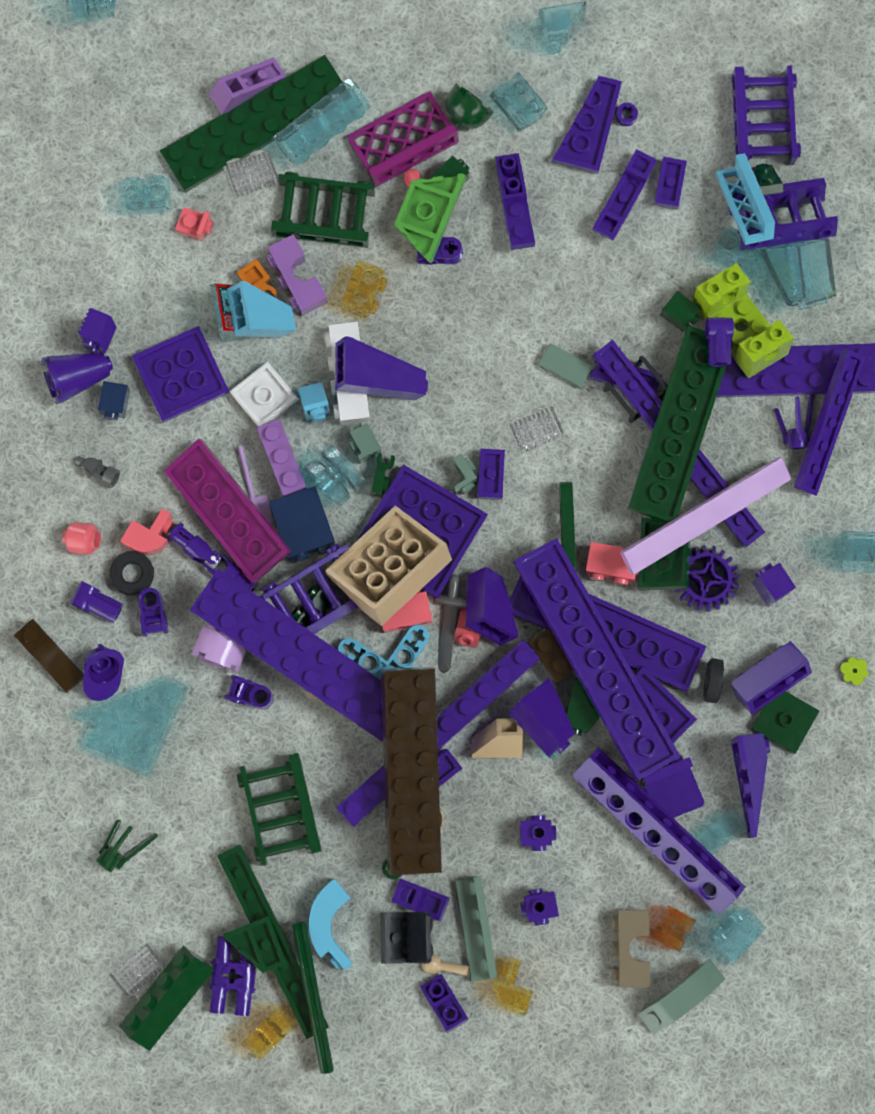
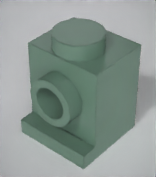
(363, 441)

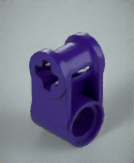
(442, 255)
(152, 614)
(244, 693)

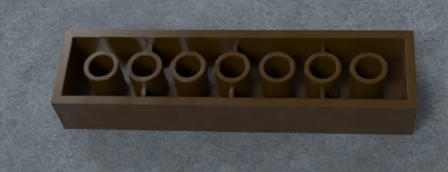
(411, 771)

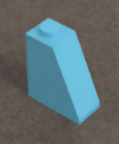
(259, 313)

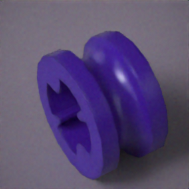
(626, 122)

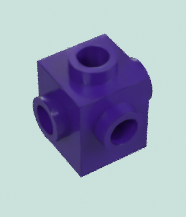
(527, 835)
(549, 904)

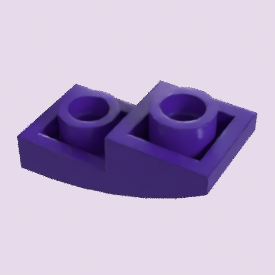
(444, 1003)

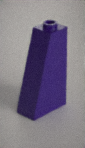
(374, 372)

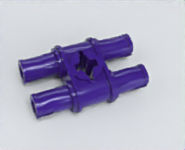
(221, 984)

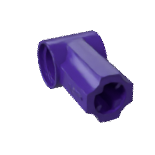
(719, 334)
(91, 600)

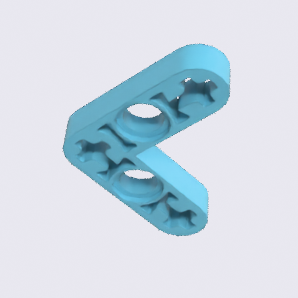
(382, 663)

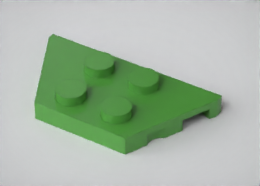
(428, 211)

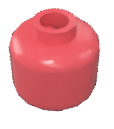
(82, 538)

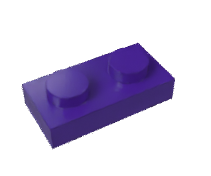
(670, 182)
(491, 474)

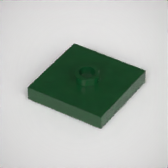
(786, 721)

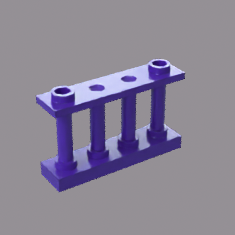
(743, 105)
(795, 194)
(317, 619)

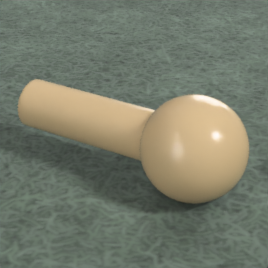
(438, 965)

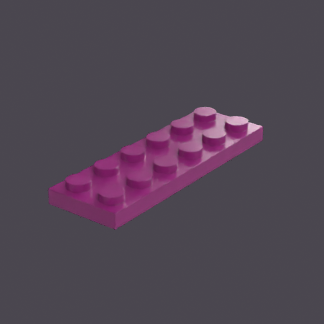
(227, 511)

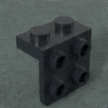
(406, 937)

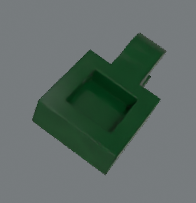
(380, 481)

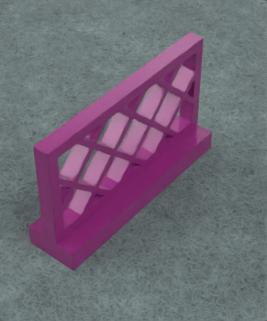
(407, 157)

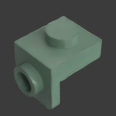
(465, 468)

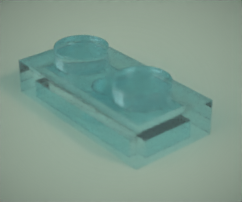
(721, 831)

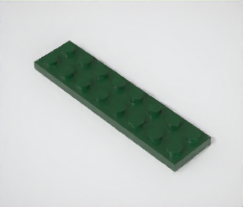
(248, 125)
(677, 430)

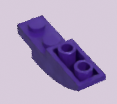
(514, 201)

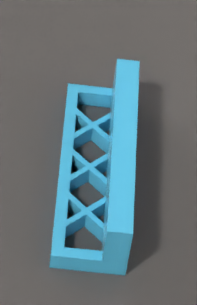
(753, 195)

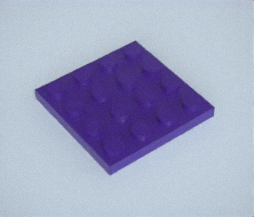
(436, 510)

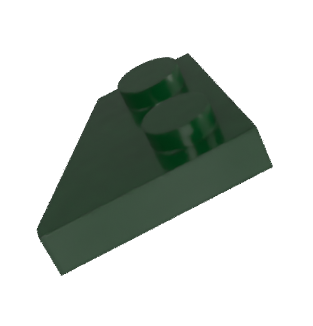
(258, 944)

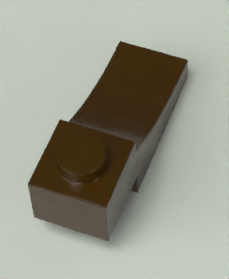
(49, 655)

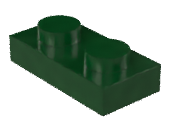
(768, 179)

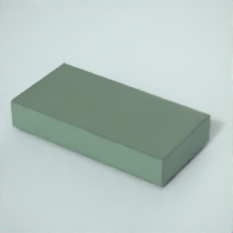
(565, 365)

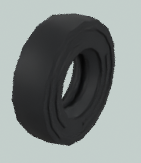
(121, 562)
(713, 680)

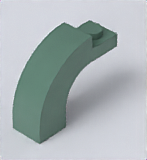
(682, 997)

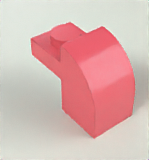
(148, 540)

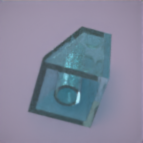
(802, 272)

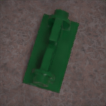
(319, 600)

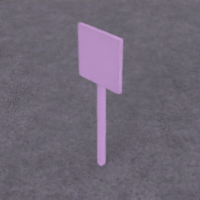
(260, 502)

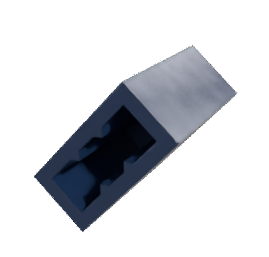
(302, 524)

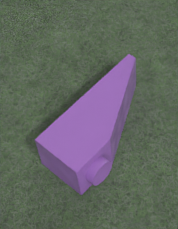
(244, 84)

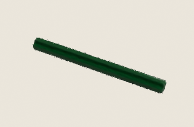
(313, 998)

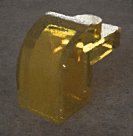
(509, 995)

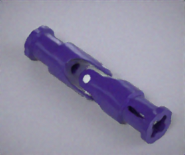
(201, 552)

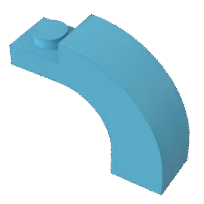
(320, 919)

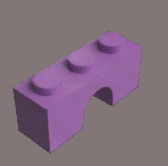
(305, 294)
(281, 458)

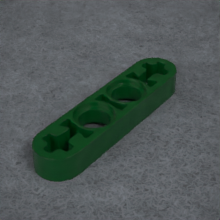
(567, 520)

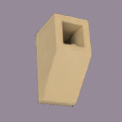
(498, 740)

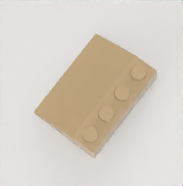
(389, 565)

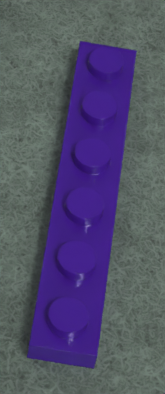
(829, 422)

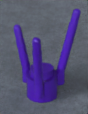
(797, 438)

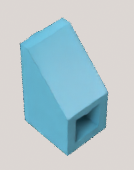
(314, 402)

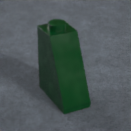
(581, 710)

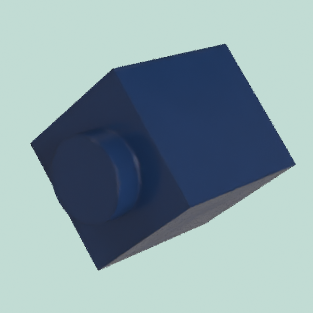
(113, 400)

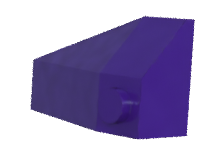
(750, 765)

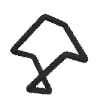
(608, 386)

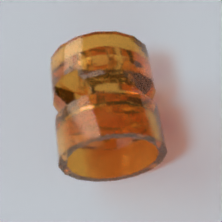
(668, 936)

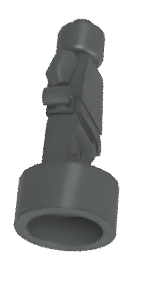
(94, 467)

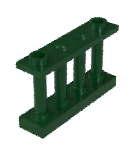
(332, 232)
(298, 792)

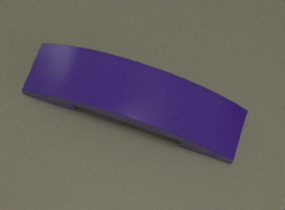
(624, 195)

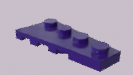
(588, 135)

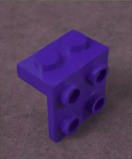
(674, 787)

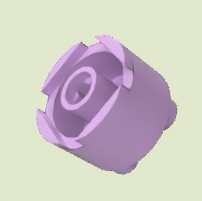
(218, 649)

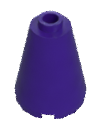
(74, 373)

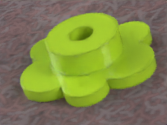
(859, 665)

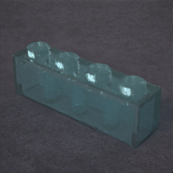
(322, 122)

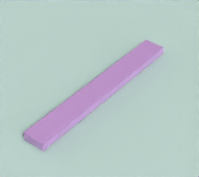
(705, 515)

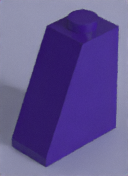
(489, 607)
(544, 719)

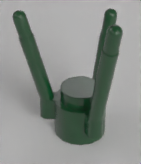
(110, 856)

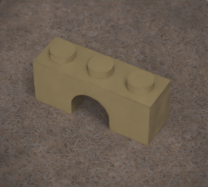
(629, 971)

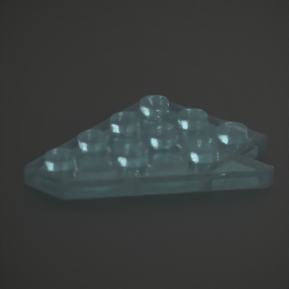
(133, 724)

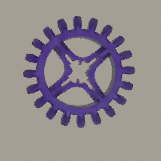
(716, 580)

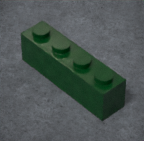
(166, 998)

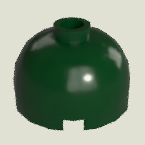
(466, 108)

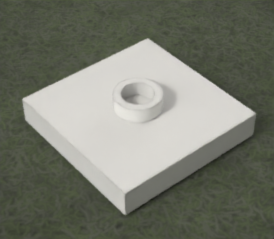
(264, 395)

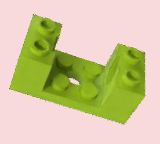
(727, 298)

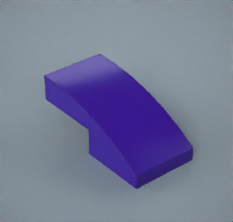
(420, 899)

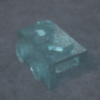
(519, 102)

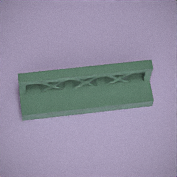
(476, 929)

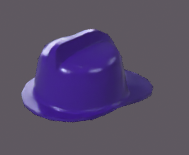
(102, 673)

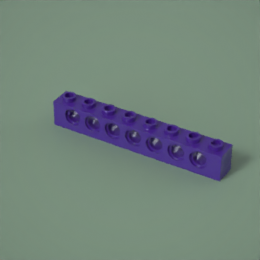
(670, 832)

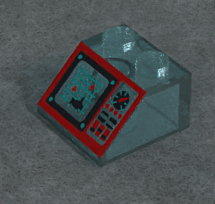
(223, 313)

